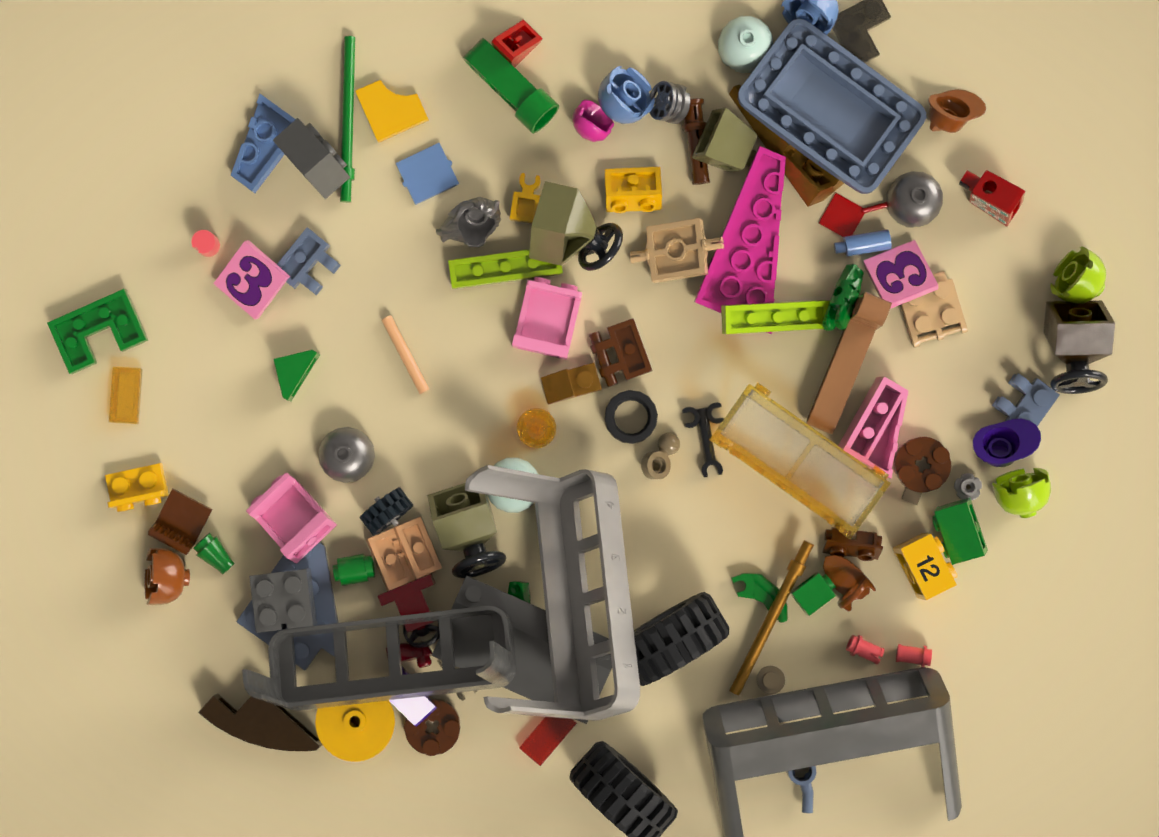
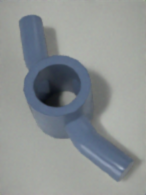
(806, 787)

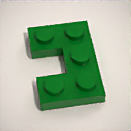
(109, 312)

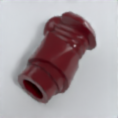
(410, 653)

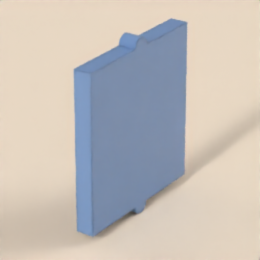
(427, 173)

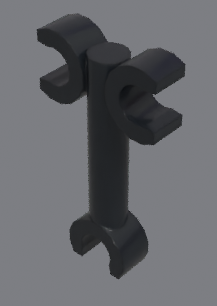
(704, 417)

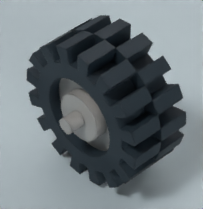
(386, 511)

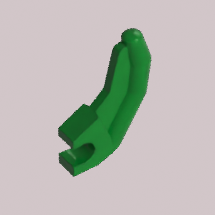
(760, 589)

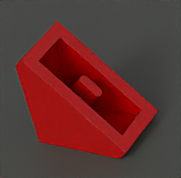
(516, 42)

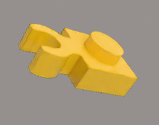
(525, 202)

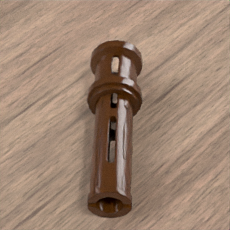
(694, 127)

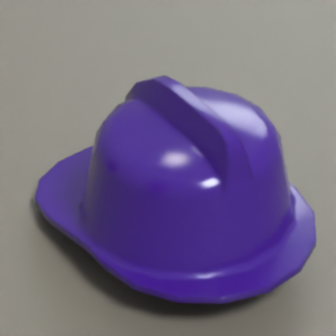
(1006, 442)

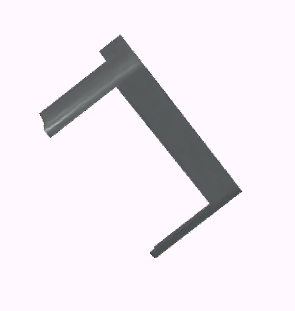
(282, 685)
(832, 735)

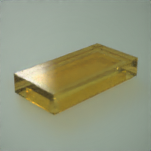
(125, 395)

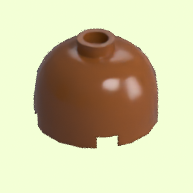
(164, 576)

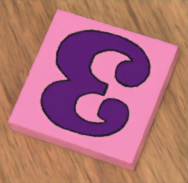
(901, 274)
(251, 279)

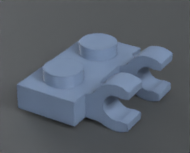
(302, 258)
(1034, 403)

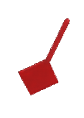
(844, 215)

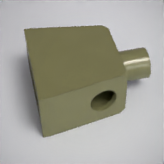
(726, 142)

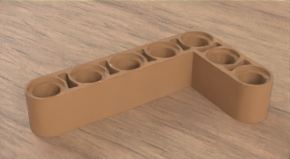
(846, 361)

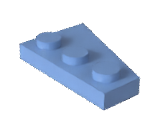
(259, 153)

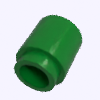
(354, 569)

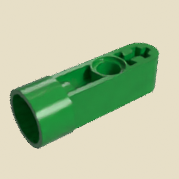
(532, 105)

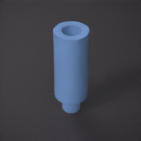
(864, 243)

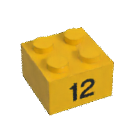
(925, 565)

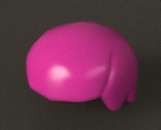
(591, 121)

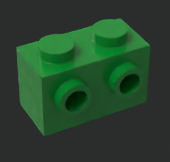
(960, 531)

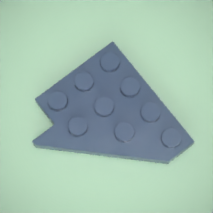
(305, 646)

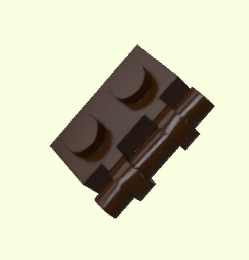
(628, 348)

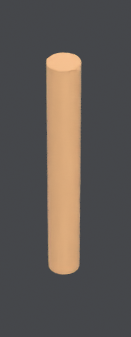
(405, 354)

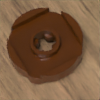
(909, 473)
(432, 743)

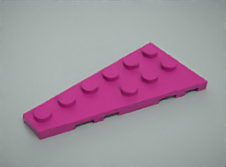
(748, 263)

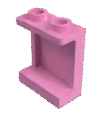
(547, 318)
(291, 517)

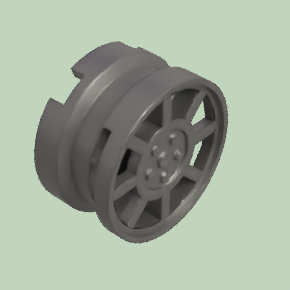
(671, 102)

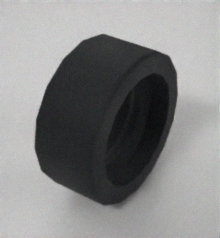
(633, 396)

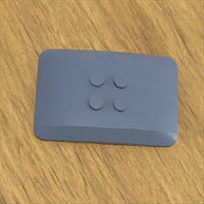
(831, 106)

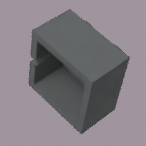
(313, 157)
(283, 599)

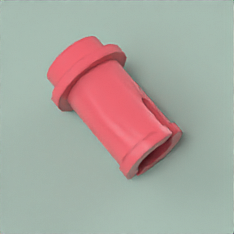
(864, 649)
(914, 655)

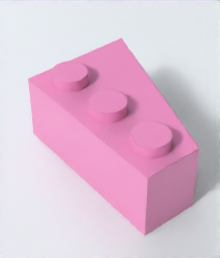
(876, 425)

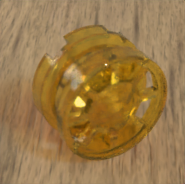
(536, 428)

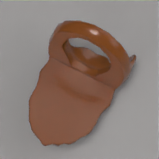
(847, 580)

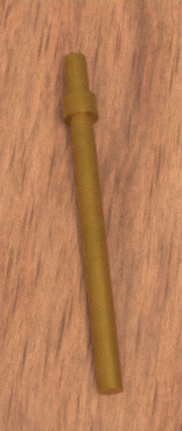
(795, 569)

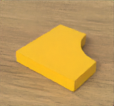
(390, 112)

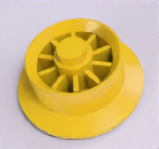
(356, 730)

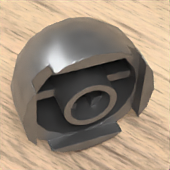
(914, 199)
(346, 454)

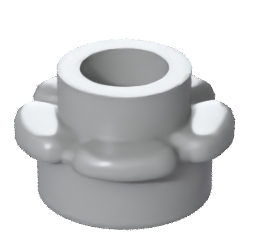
(960, 486)

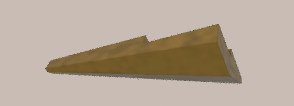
(807, 177)

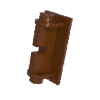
(865, 547)

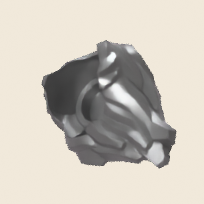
(471, 222)

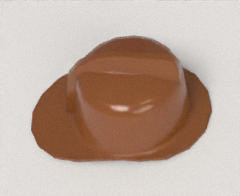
(954, 109)

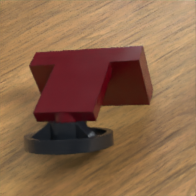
(410, 601)

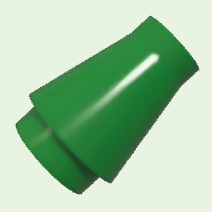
(213, 553)

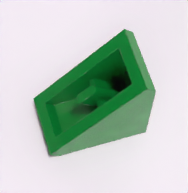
(293, 371)

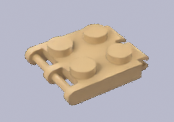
(934, 312)

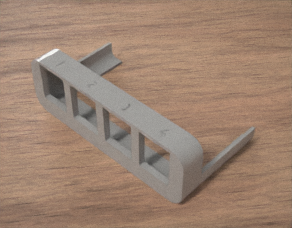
(567, 592)

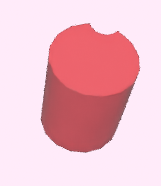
(205, 243)

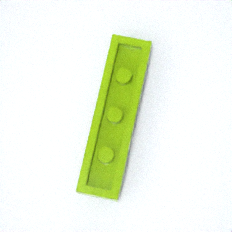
(498, 269)
(773, 316)

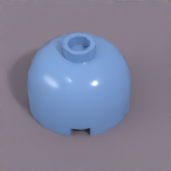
(817, 12)
(625, 95)

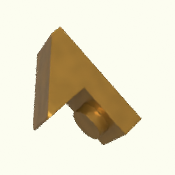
(571, 383)

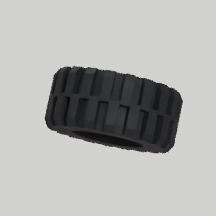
(678, 637)
(622, 793)

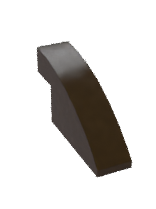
(260, 724)

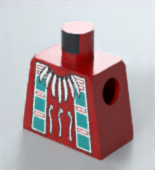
(1001, 203)

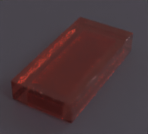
(546, 738)

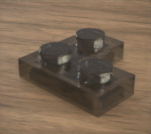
(853, 28)

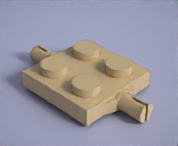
(677, 250)

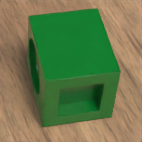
(814, 593)

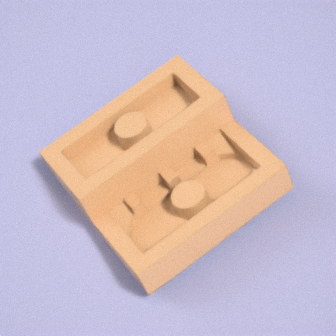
(403, 553)

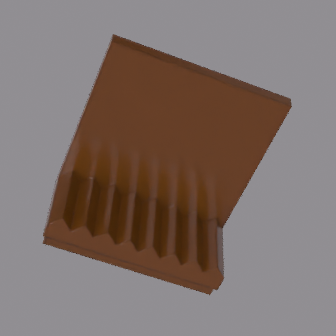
(180, 522)

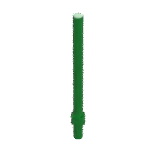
(347, 116)

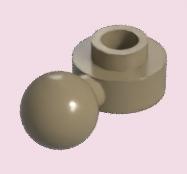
(668, 445)

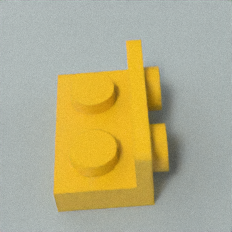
(633, 189)
(136, 485)

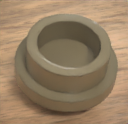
(770, 680)

